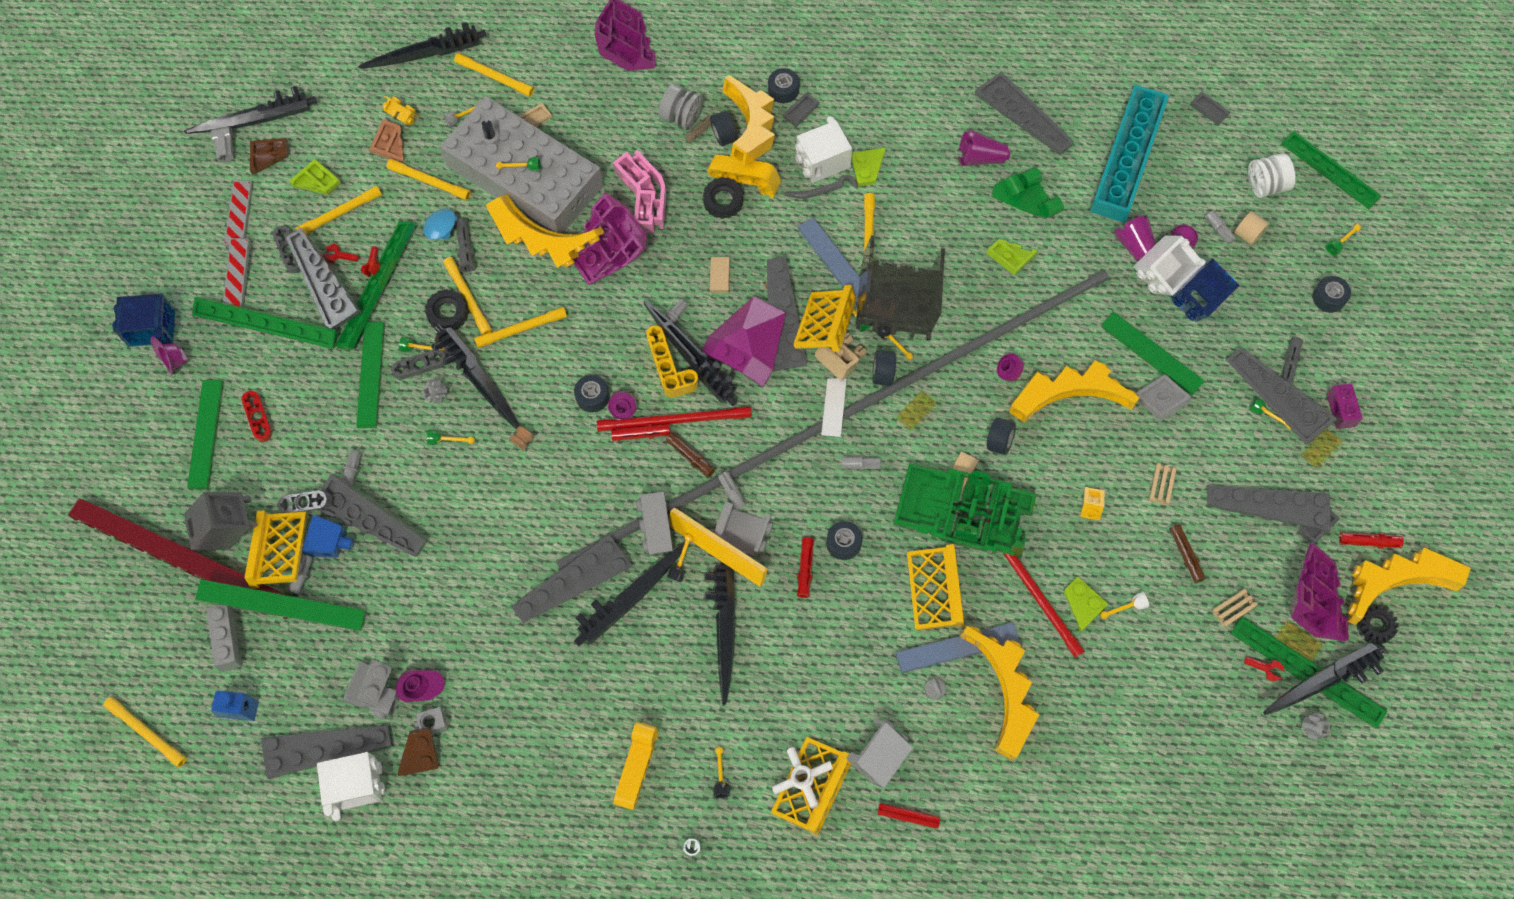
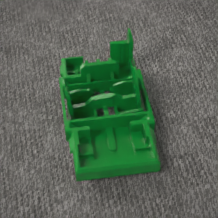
(930, 496)

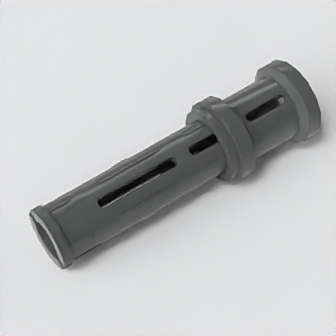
(465, 253)

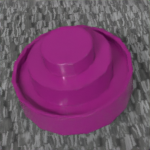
(1186, 232)
(1010, 367)
(622, 405)

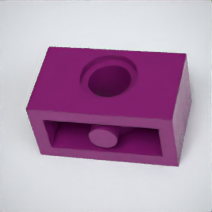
(1344, 406)

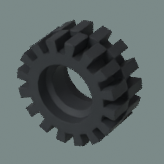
(1389, 625)

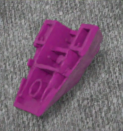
(622, 37)
(617, 247)
(748, 340)
(1316, 597)

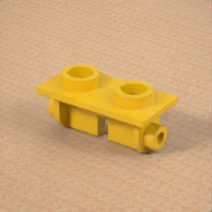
(394, 106)

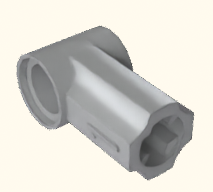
(223, 143)

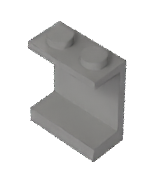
(743, 530)
(367, 684)
(882, 754)

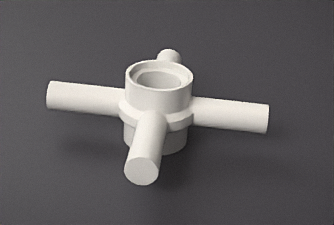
(805, 785)

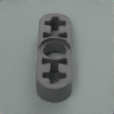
(282, 245)
(412, 360)
(297, 498)

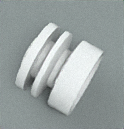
(1271, 175)

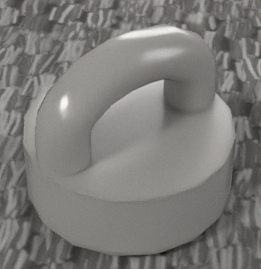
(935, 689)

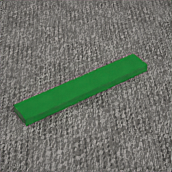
(1331, 170)
(1152, 353)
(370, 375)
(205, 434)

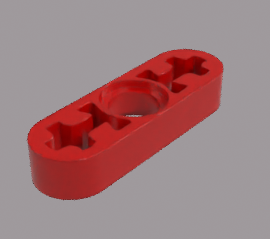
(258, 409)

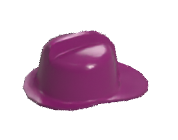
(169, 354)
(419, 685)

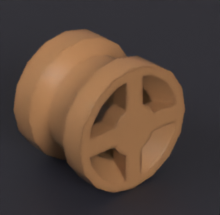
(521, 438)

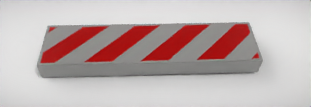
(238, 210)
(236, 271)

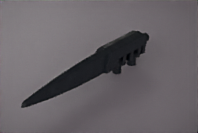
(433, 46)
(261, 113)
(460, 354)
(706, 370)
(625, 601)
(725, 622)
(1349, 666)

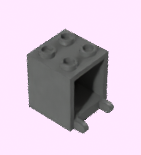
(217, 520)

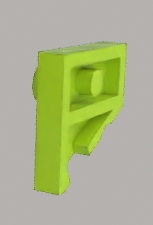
(867, 165)
(315, 178)
(1010, 255)
(1084, 603)

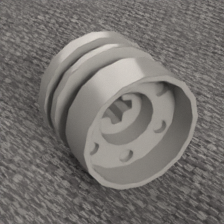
(680, 106)

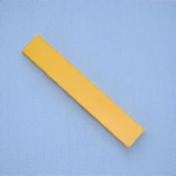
(718, 547)

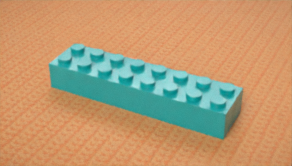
(1129, 154)

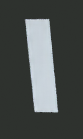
(834, 407)

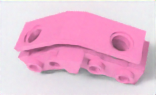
(639, 181)

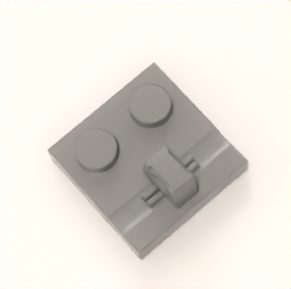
(1163, 397)

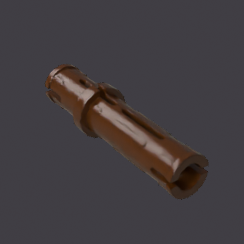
(696, 460)
(1191, 561)

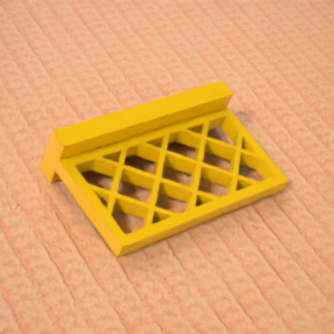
(839, 319)
(259, 550)
(952, 582)
(826, 797)

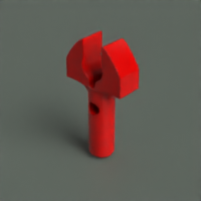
(339, 255)
(372, 265)
(1265, 667)

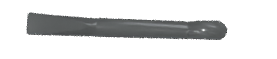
(824, 189)

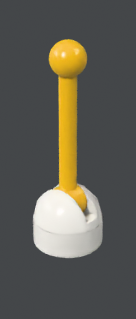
(1139, 601)

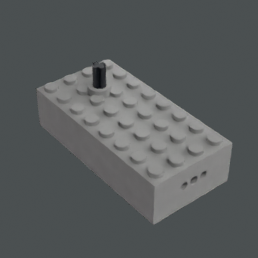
(497, 135)

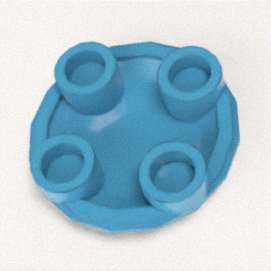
(439, 224)

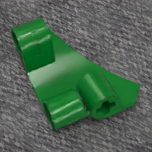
(1027, 194)

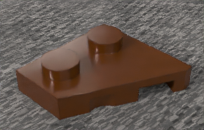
(267, 153)
(419, 753)

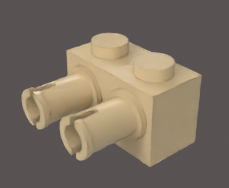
(841, 362)

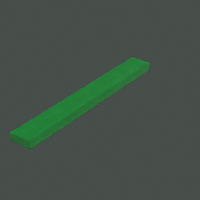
(376, 285)
(264, 322)
(280, 605)
(1303, 668)

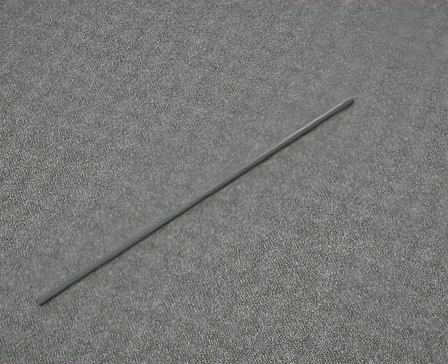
(630, 528)

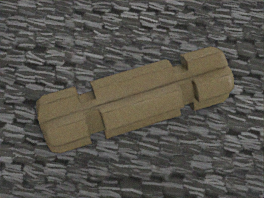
(698, 129)

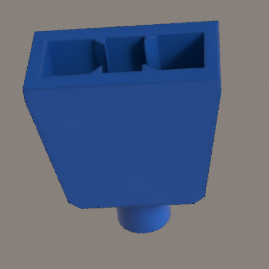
(325, 539)
(231, 706)

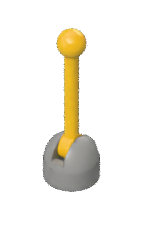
(452, 118)

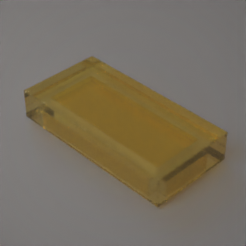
(916, 410)
(1321, 448)
(1299, 641)

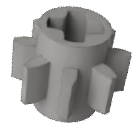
(434, 391)
(1316, 726)

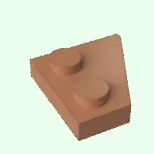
(388, 142)

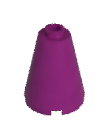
(981, 150)
(1136, 236)

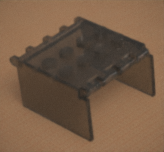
(900, 296)

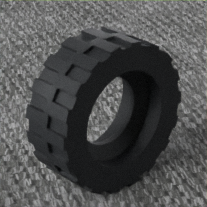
(727, 185)
(443, 297)

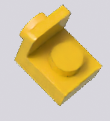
(1092, 503)

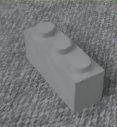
(654, 523)
(224, 637)

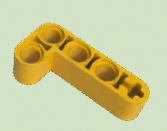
(755, 173)
(665, 361)
(636, 765)

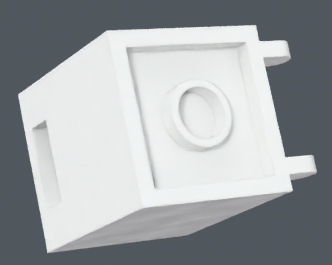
(823, 151)
(1168, 265)
(349, 783)

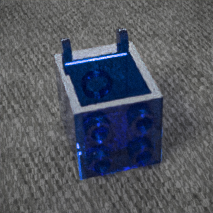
(1211, 284)
(143, 317)

